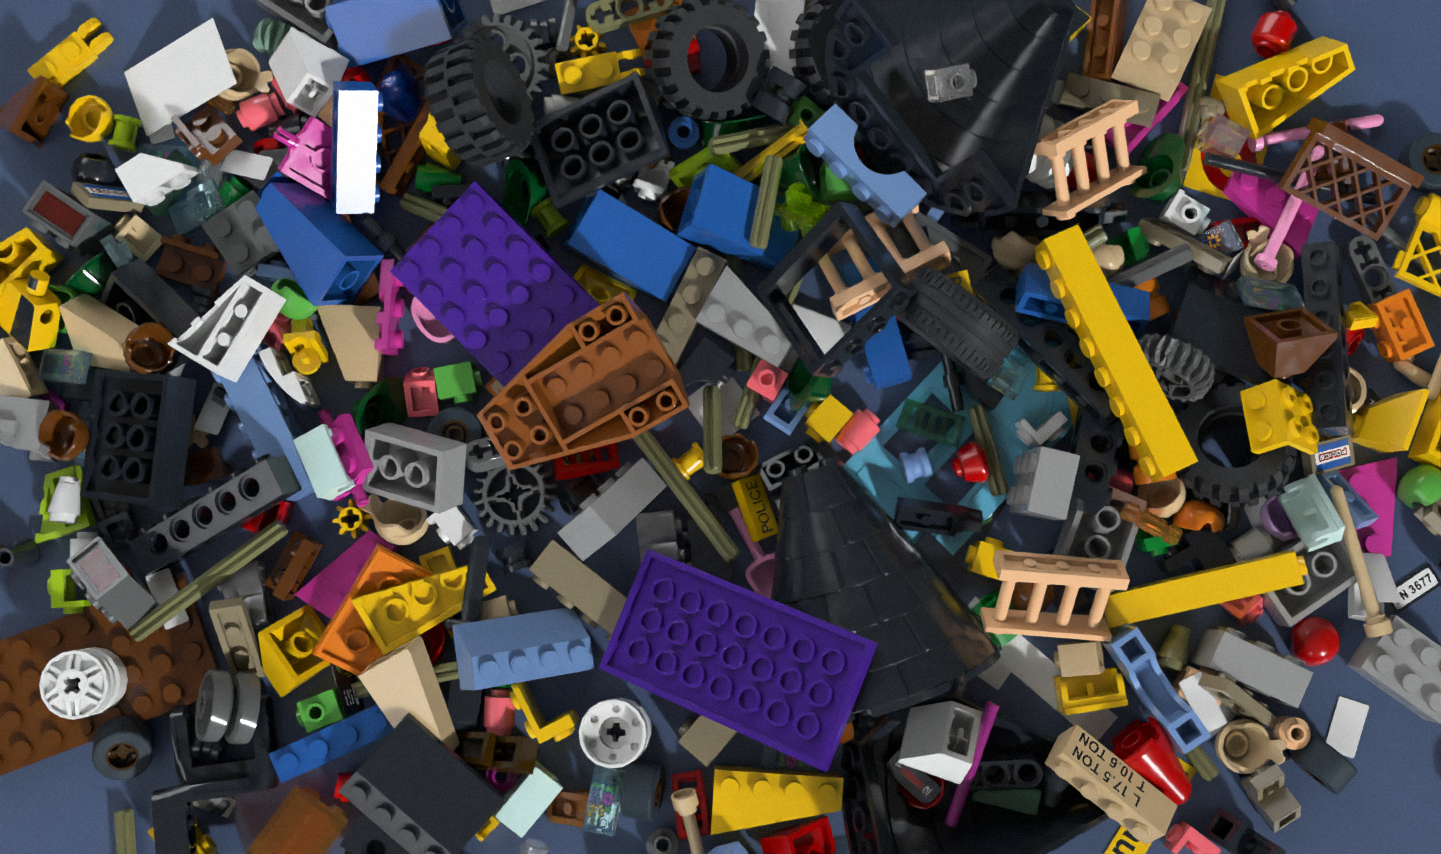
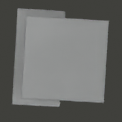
(21, 423)

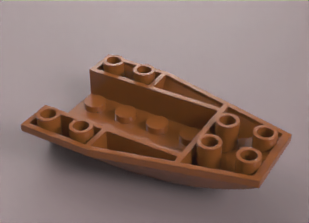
(586, 388)

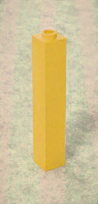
(1205, 588)

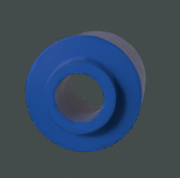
(684, 143)

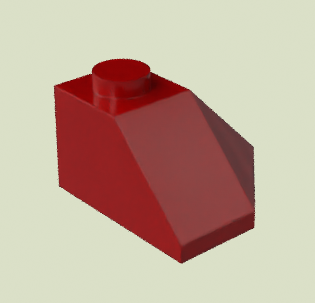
(802, 838)

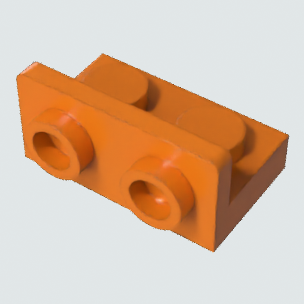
(1400, 327)

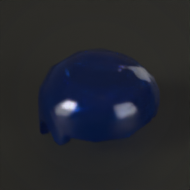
(398, 95)

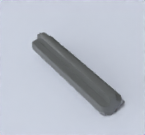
(1154, 267)

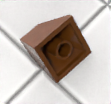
(33, 110)
(1288, 340)

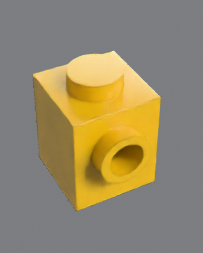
(826, 419)
(981, 557)

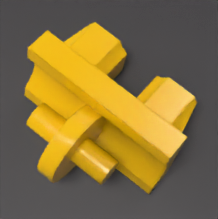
(305, 347)

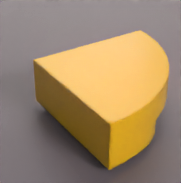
(1360, 316)

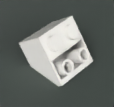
(306, 71)
(941, 739)

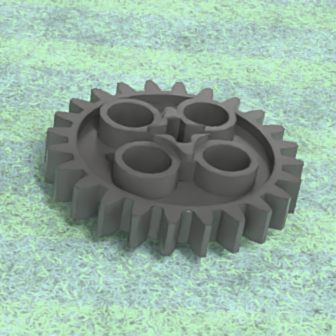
(517, 44)

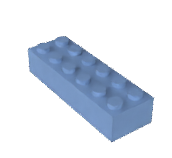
(266, 417)

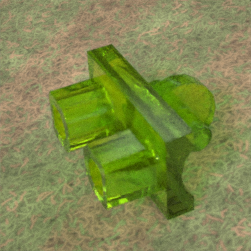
(799, 209)

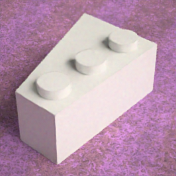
(231, 329)

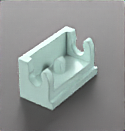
(323, 463)
(1312, 513)
(528, 799)

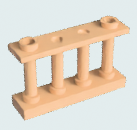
(1074, 136)
(875, 285)
(1056, 570)

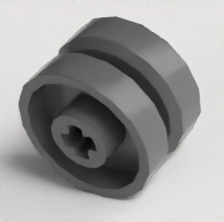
(227, 707)

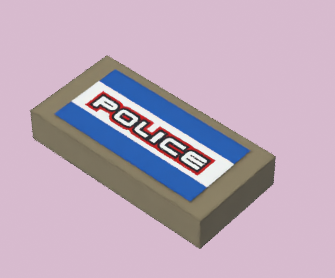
(105, 197)
(1332, 455)

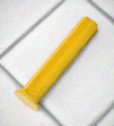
(781, 148)

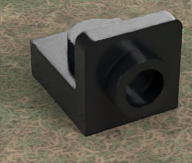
(448, 194)
(578, 491)

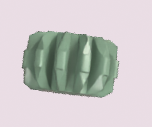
(269, 35)

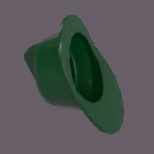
(715, 128)
(1163, 164)
(802, 168)
(523, 189)
(93, 275)
(805, 387)
(381, 405)

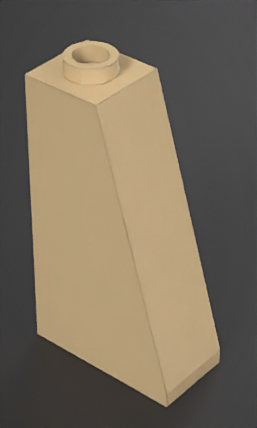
(407, 684)

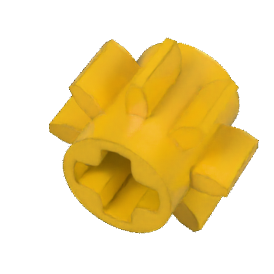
(592, 37)
(348, 512)

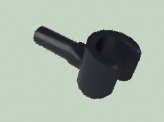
(616, 191)

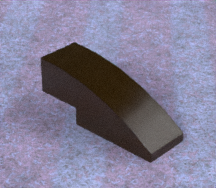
(497, 752)

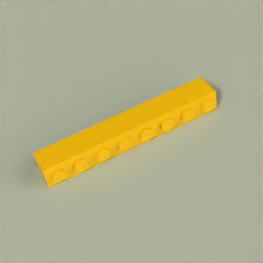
(1114, 354)

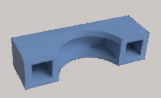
(888, 195)
(1142, 671)

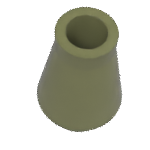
(1174, 650)

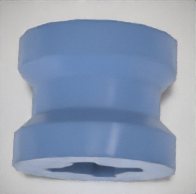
(915, 465)

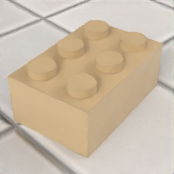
(1161, 45)

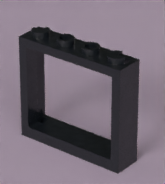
(803, 259)

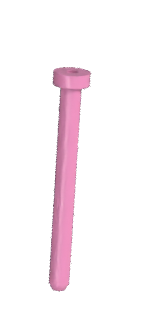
(1302, 132)
(1267, 259)

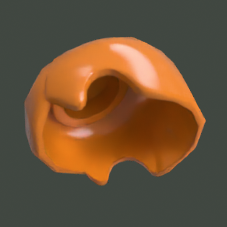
(1198, 514)

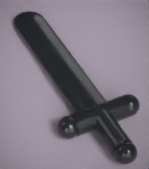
(474, 583)

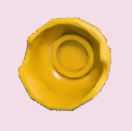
(90, 119)

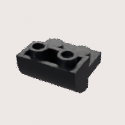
(777, 467)

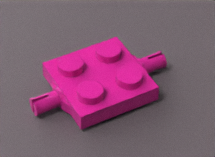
(309, 155)
(351, 453)

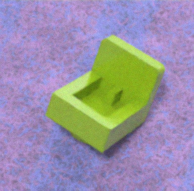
(63, 592)

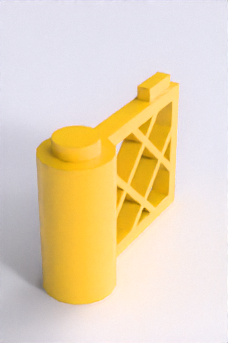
(1428, 220)

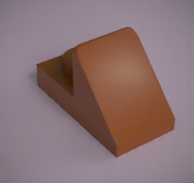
(569, 807)

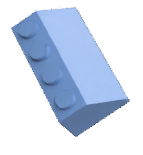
(521, 648)

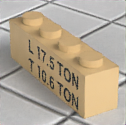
(1111, 784)

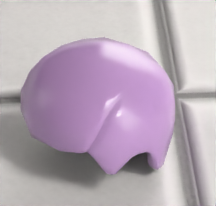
(1276, 520)

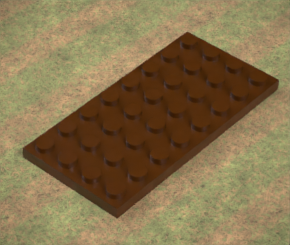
(160, 672)

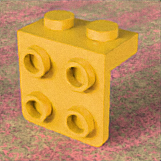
(1279, 417)
(536, 726)

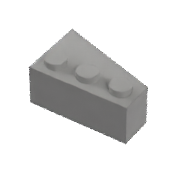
(743, 320)
(613, 509)

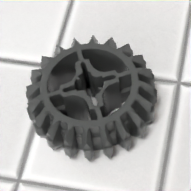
(1178, 367)
(518, 508)

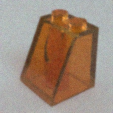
(301, 826)

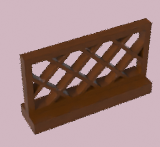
(411, 152)
(1355, 152)

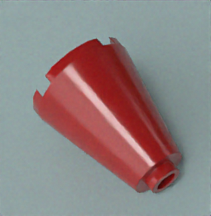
(1151, 755)

